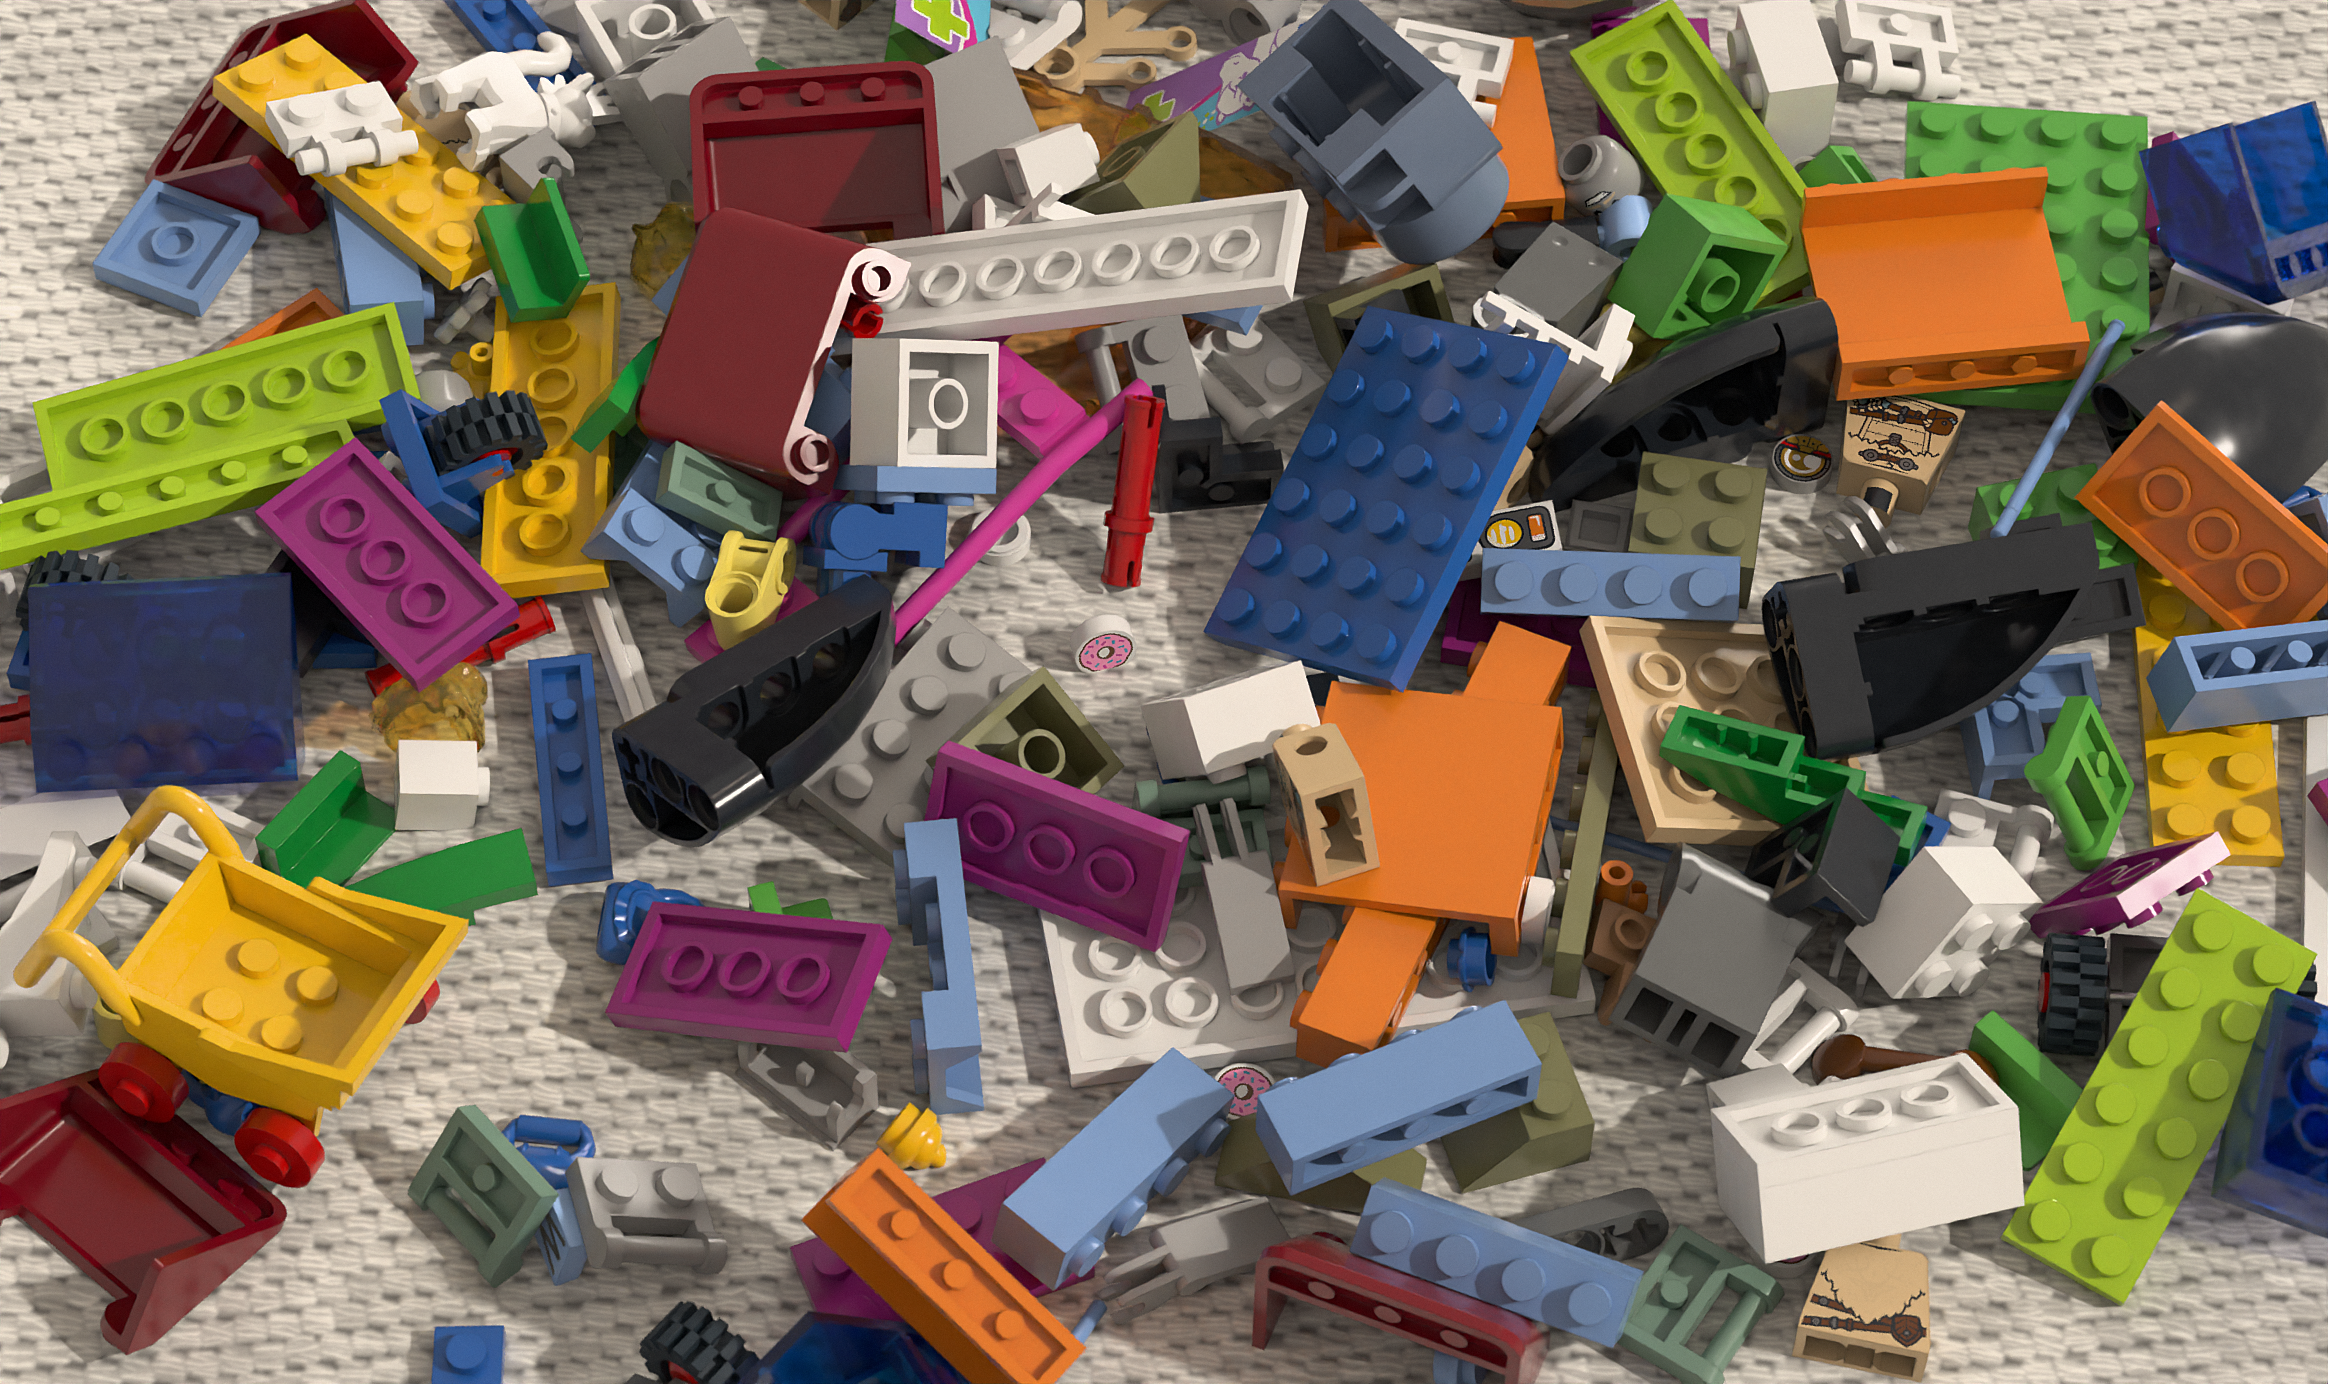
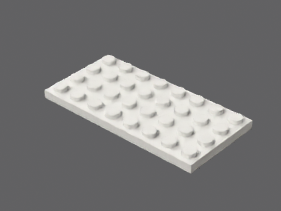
(1132, 1005)

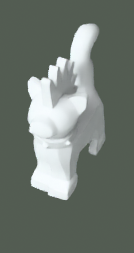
(505, 107)

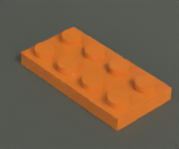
(2209, 526)

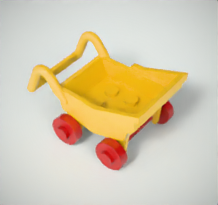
(251, 988)

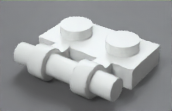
(1903, 33)
(1470, 59)
(340, 129)

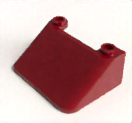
(821, 147)
(236, 166)
(753, 344)
(130, 1202)
(1329, 1276)

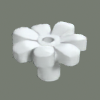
(467, 315)

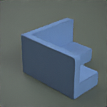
(2010, 729)

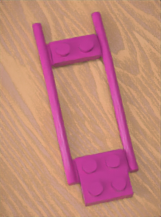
(1037, 418)

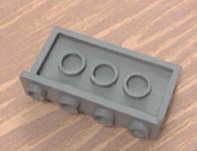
(928, 697)

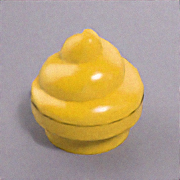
(914, 1139)

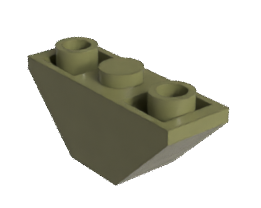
(1249, 1168)

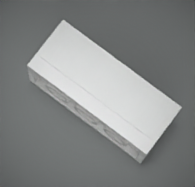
(1867, 1157)

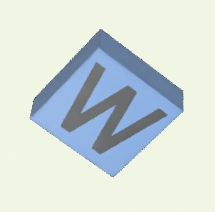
(562, 1240)

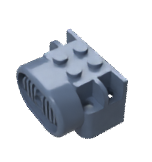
(1381, 134)

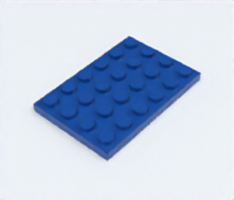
(1386, 496)

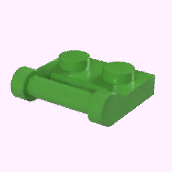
(2099, 782)

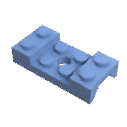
(656, 540)
(934, 903)

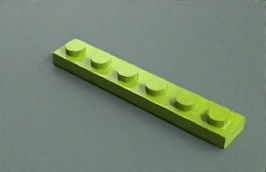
(162, 494)

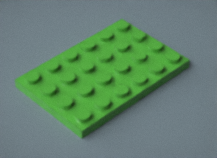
(2090, 207)

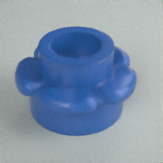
(1471, 959)

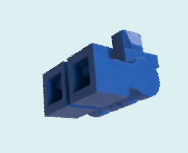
(850, 534)

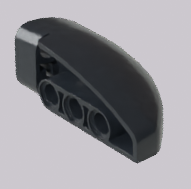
(2238, 380)
(1697, 400)
(1920, 636)
(757, 717)

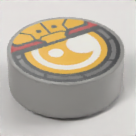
(1801, 464)

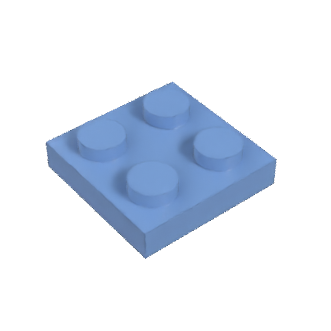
(176, 248)
(915, 484)

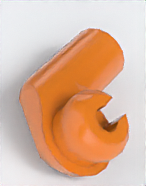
(1617, 885)

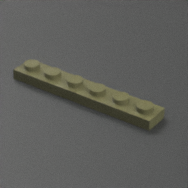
(1582, 854)

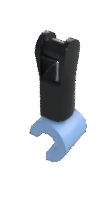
(1618, 231)

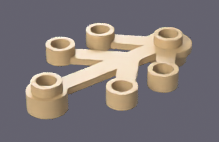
(1114, 37)

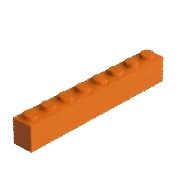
(1384, 953)

